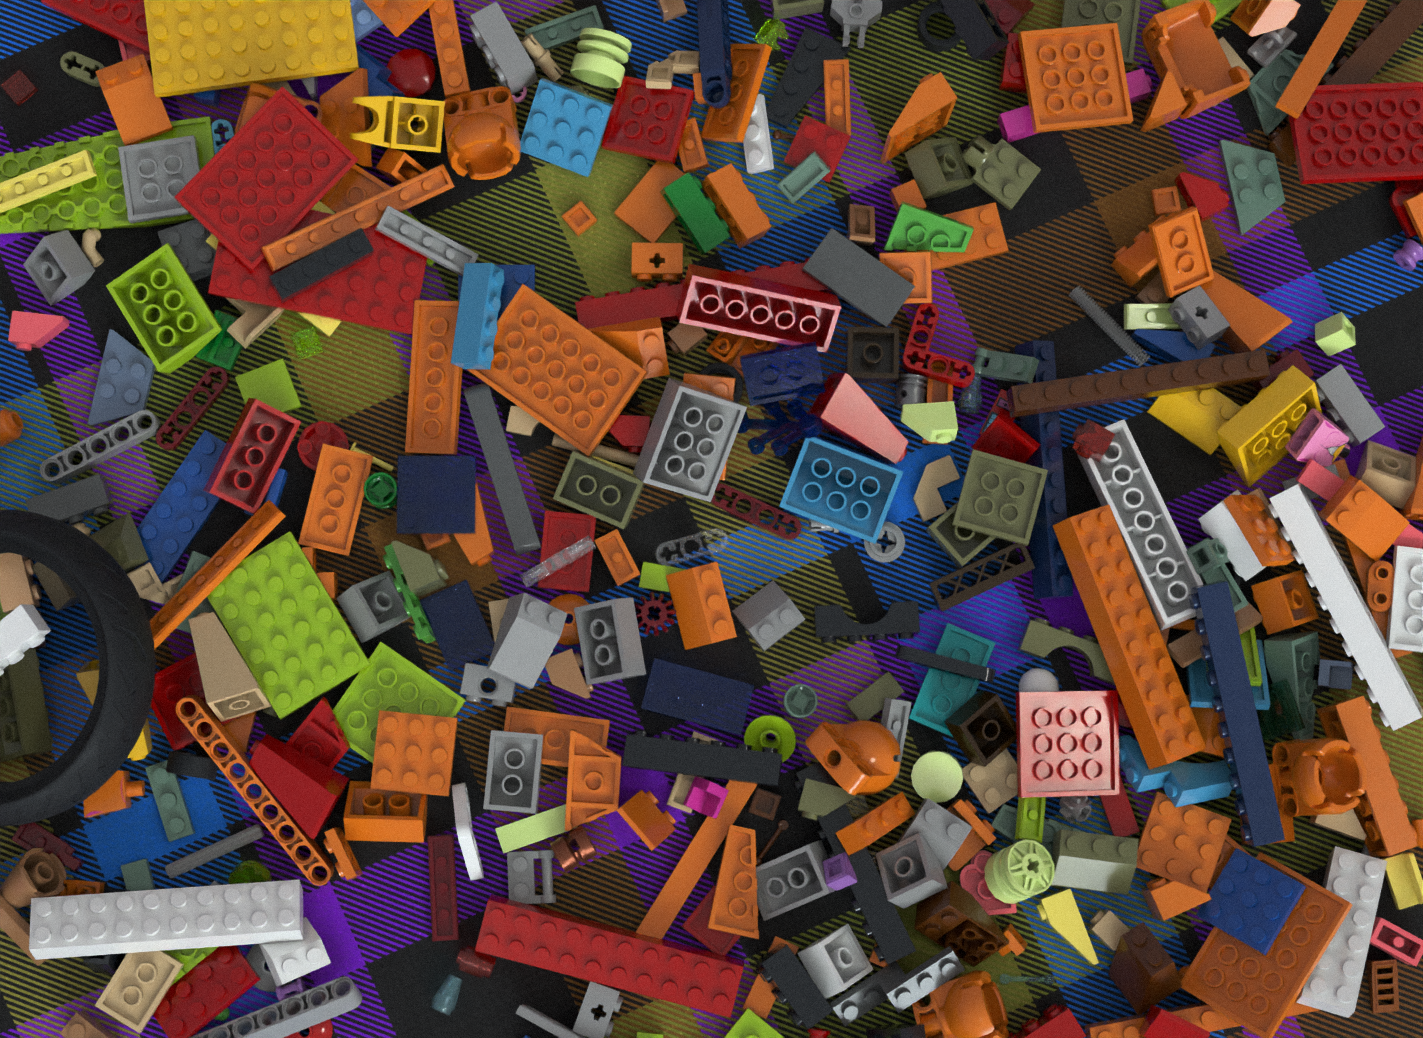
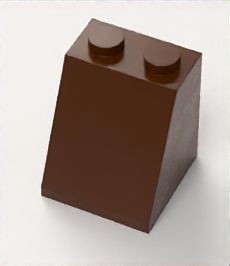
(1143, 969)

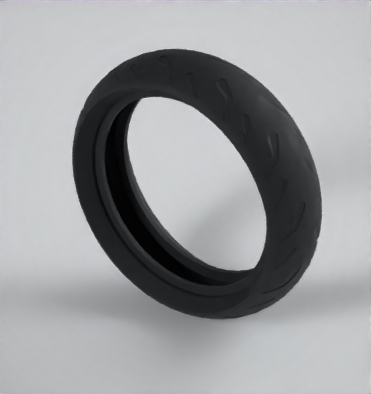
(124, 666)

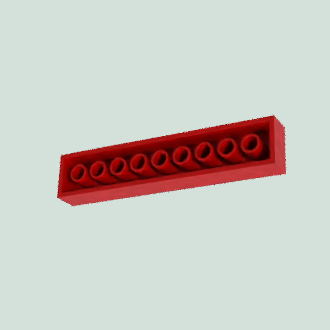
(610, 955)

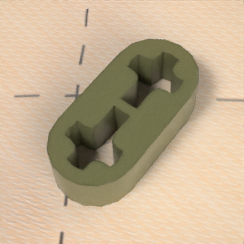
(81, 74)

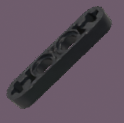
(945, 664)

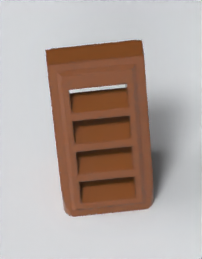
(1391, 965)

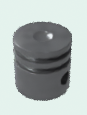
(910, 390)

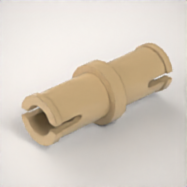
(541, 57)

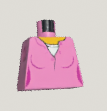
(1318, 440)

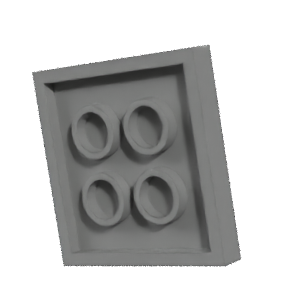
(155, 175)

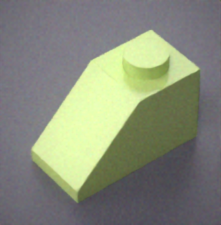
(932, 420)

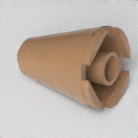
(33, 877)

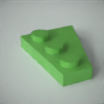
(925, 230)

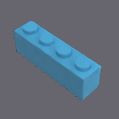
(477, 316)

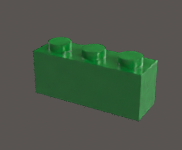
(695, 213)

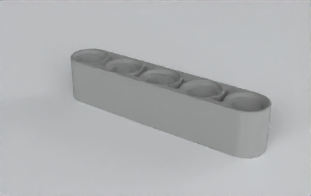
(87, 447)

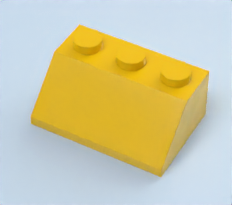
(1195, 415)

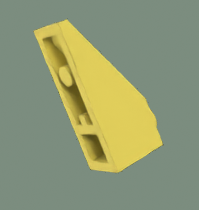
(1064, 917)

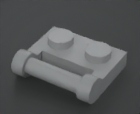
(522, 876)

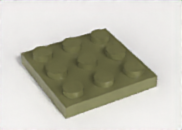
(1098, 12)
(1000, 497)

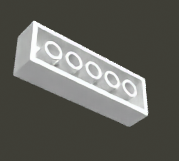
(1339, 972)

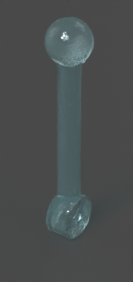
(1005, 979)

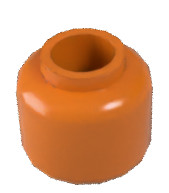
(10, 427)

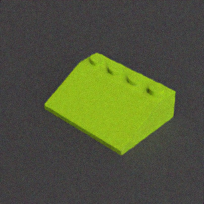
(164, 309)

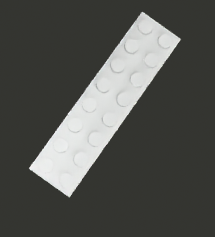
(1145, 526)

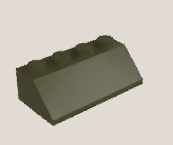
(23, 710)

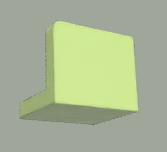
(1335, 334)

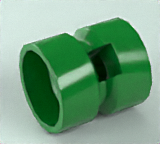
(381, 490)

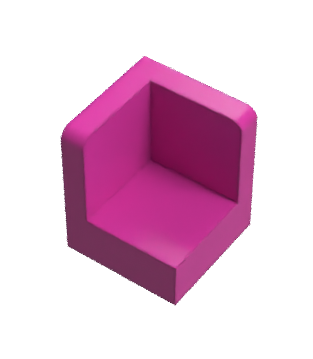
(705, 797)

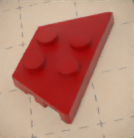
(321, 736)

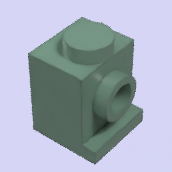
(1214, 553)

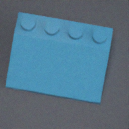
(841, 489)

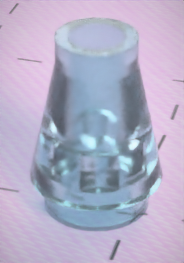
(971, 397)
(447, 995)

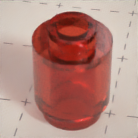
(475, 962)

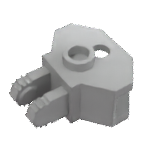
(855, 17)

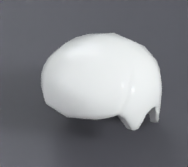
(1038, 681)

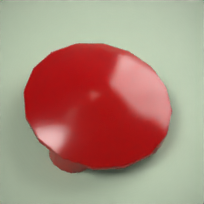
(411, 72)
(315, 436)

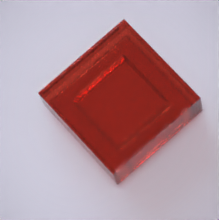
(19, 87)

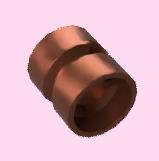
(565, 853)

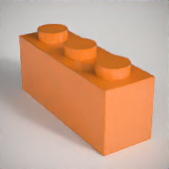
(736, 205)
(875, 823)

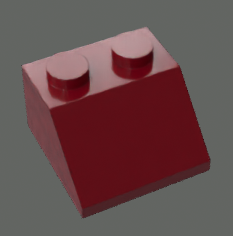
(1009, 12)

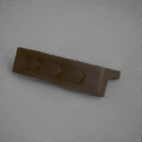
(981, 584)

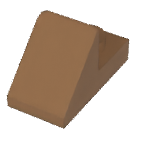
(861, 224)

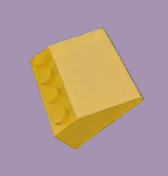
(1263, 427)

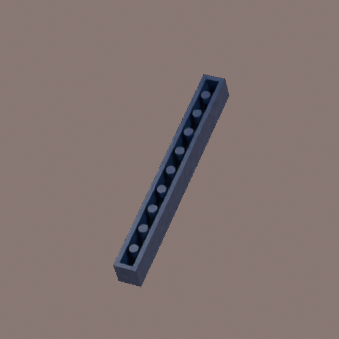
(1051, 572)
(1236, 713)

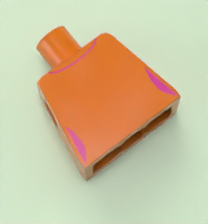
(113, 795)

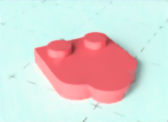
(973, 880)

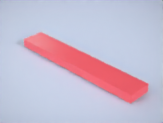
(1327, 484)

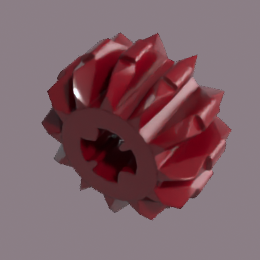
(662, 615)

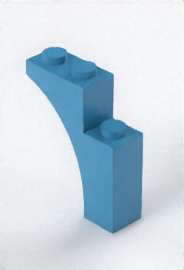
(1182, 781)

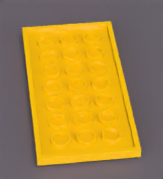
(246, 42)

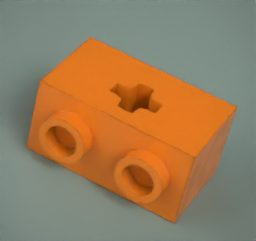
(644, 257)

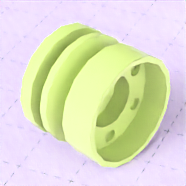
(601, 58)
(1019, 871)

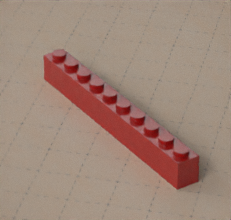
(664, 299)

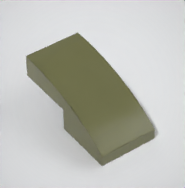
(873, 697)

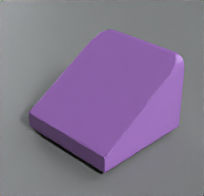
(839, 872)

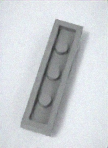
(425, 240)

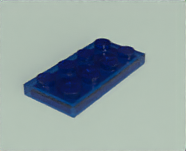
(697, 696)

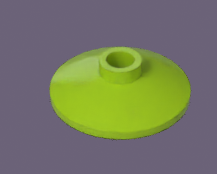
(763, 725)

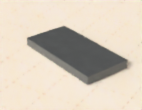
(858, 278)

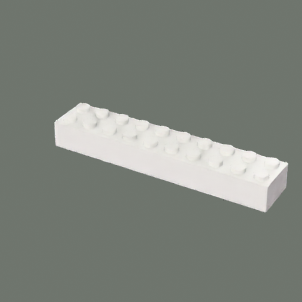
(1346, 606)
(166, 919)

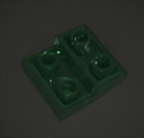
(1283, 712)

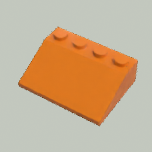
(922, 116)

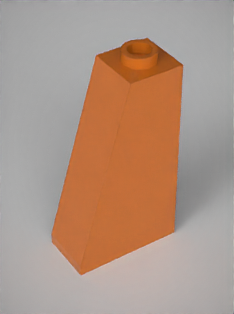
(478, 546)

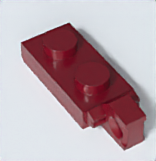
(36, 836)

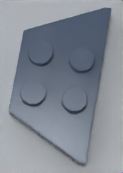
(122, 381)

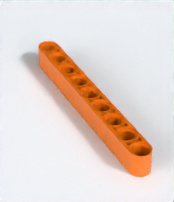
(242, 784)

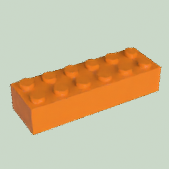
(1381, 808)

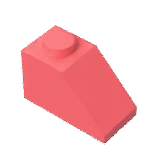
(34, 329)

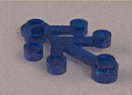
(807, 427)

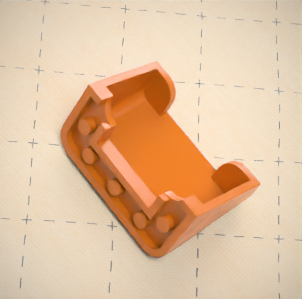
(1187, 46)

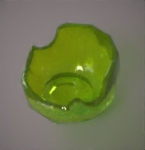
(249, 872)

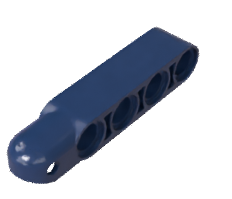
(715, 51)

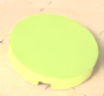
(937, 776)

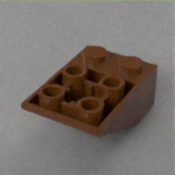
(959, 922)

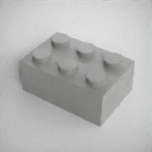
(502, 48)
(610, 640)

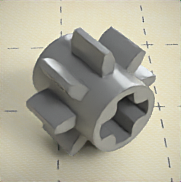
(1075, 808)

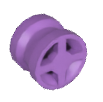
(1409, 255)

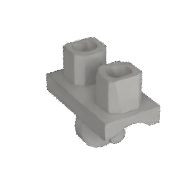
(1271, 45)

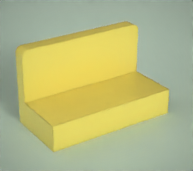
(1404, 880)

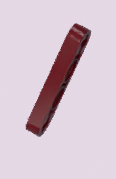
(196, 411)
(756, 508)

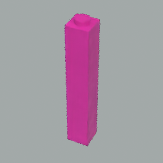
(1018, 124)

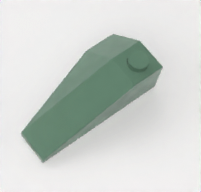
(1294, 659)

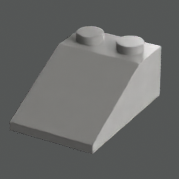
(526, 639)
(513, 772)
(939, 828)
(791, 880)

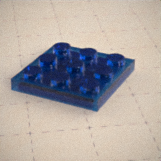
(436, 495)

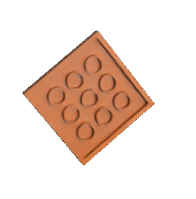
(1075, 77)

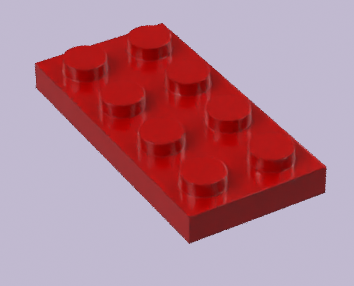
(205, 992)

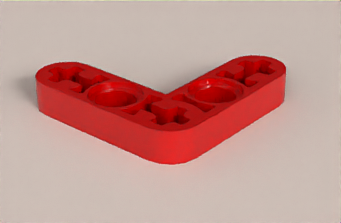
(922, 352)

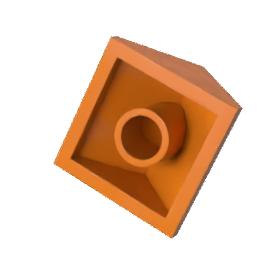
(1165, 105)

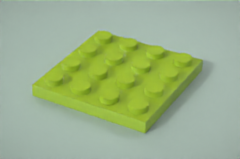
(392, 686)

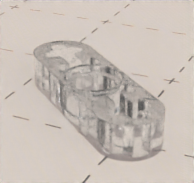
(712, 549)

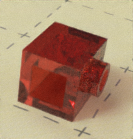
(1092, 440)

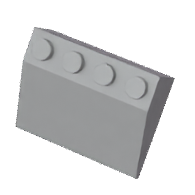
(689, 440)

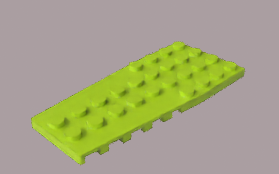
(95, 201)

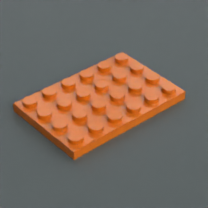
(559, 371)
(1259, 987)

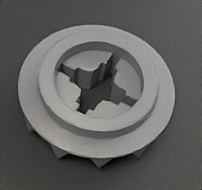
(892, 551)

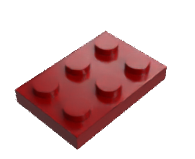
(560, 532)

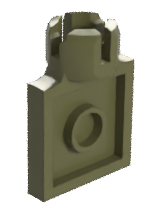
(999, 170)

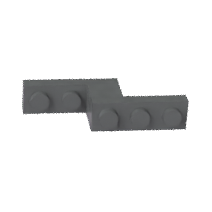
(899, 988)

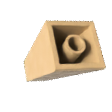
(225, 675)

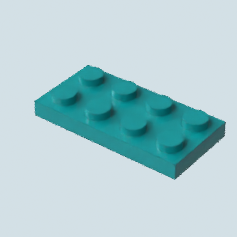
(946, 692)

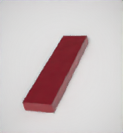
(443, 887)

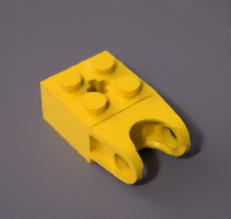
(393, 119)

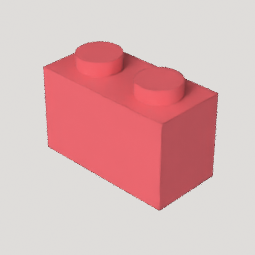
(1396, 942)

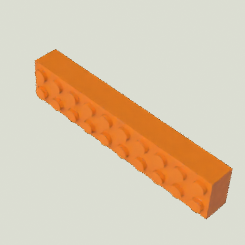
(1129, 637)

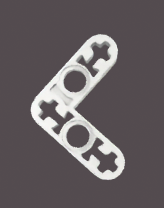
(465, 832)

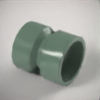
(800, 701)

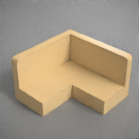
(253, 322)

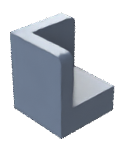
(1335, 674)

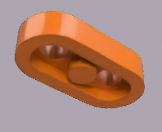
(1377, 585)

